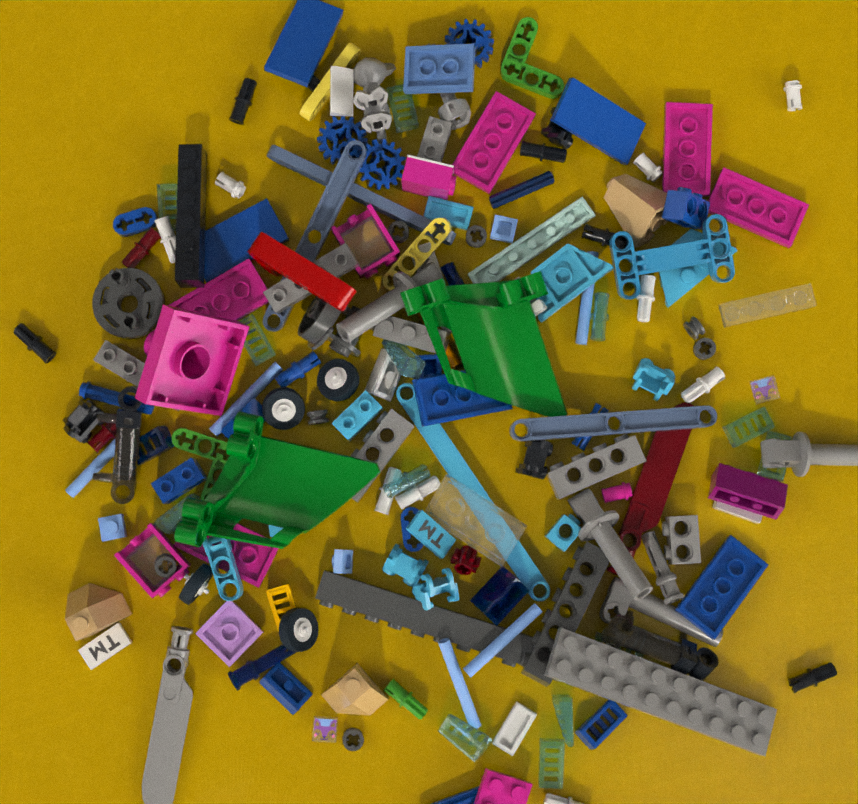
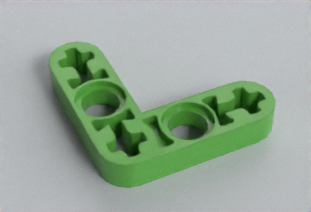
(518, 63)
(218, 462)

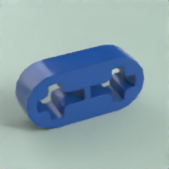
(134, 216)
(407, 535)

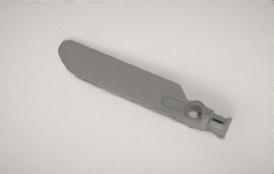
(168, 724)

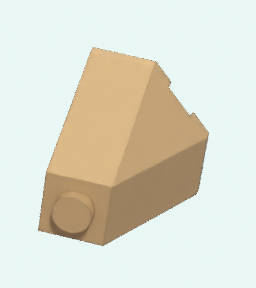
(636, 207)
(93, 610)
(354, 693)

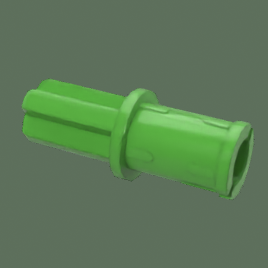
(405, 699)

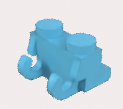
(653, 378)
(404, 566)
(434, 587)

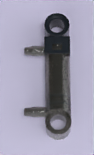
(126, 452)
(680, 655)

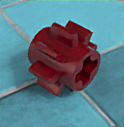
(465, 560)

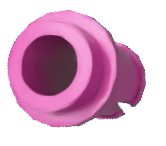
(617, 492)

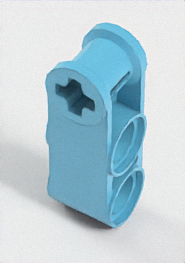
(215, 555)

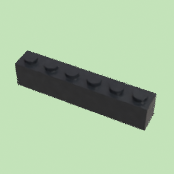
(191, 216)

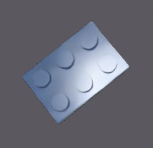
(439, 69)

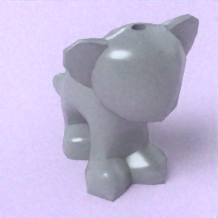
(373, 98)

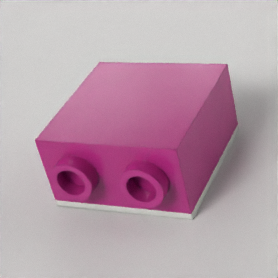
(428, 178)

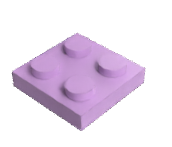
(229, 632)

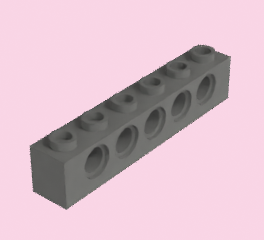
(597, 562)

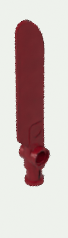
(653, 484)

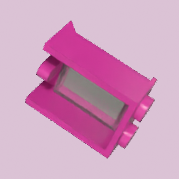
(368, 242)
(140, 556)

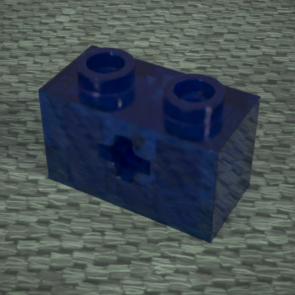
(499, 595)

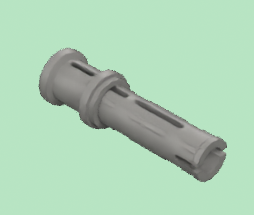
(665, 577)

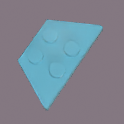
(567, 276)
(681, 280)

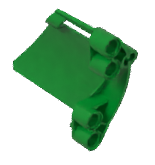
(494, 339)
(273, 486)

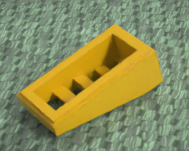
(273, 603)

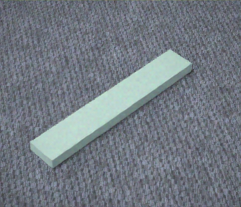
(533, 243)

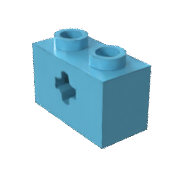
(357, 416)

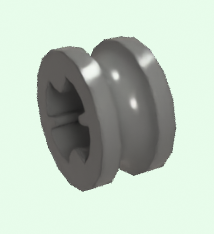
(399, 224)
(483, 235)
(694, 328)
(711, 351)
(317, 417)
(171, 569)
(352, 747)

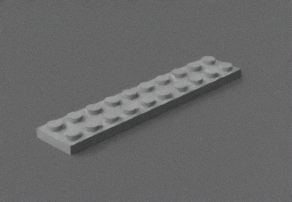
(660, 692)

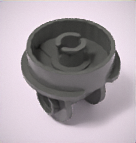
(317, 327)

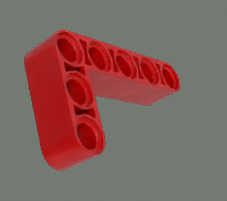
(282, 260)

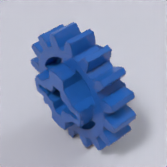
(480, 42)
(333, 136)
(377, 156)

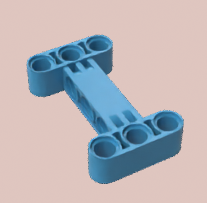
(673, 256)

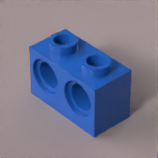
(685, 208)
(179, 481)

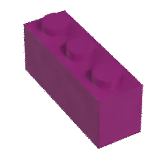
(748, 491)

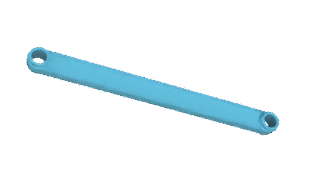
(458, 469)

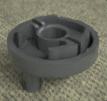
(121, 285)

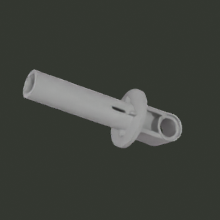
(385, 305)
(800, 454)
(599, 526)

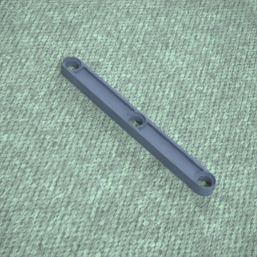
(357, 192)
(325, 215)
(597, 424)

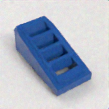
(607, 730)

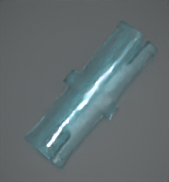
(599, 316)
(406, 481)

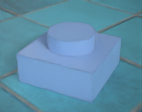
(503, 229)
(112, 527)
(342, 561)

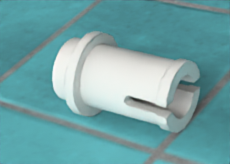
(793, 95)
(648, 167)
(230, 185)

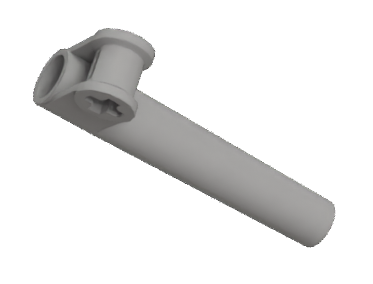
(620, 599)

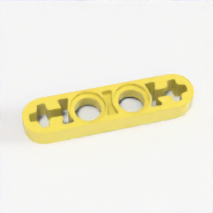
(322, 91)
(414, 251)

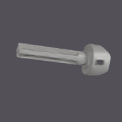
(454, 108)

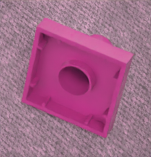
(191, 361)

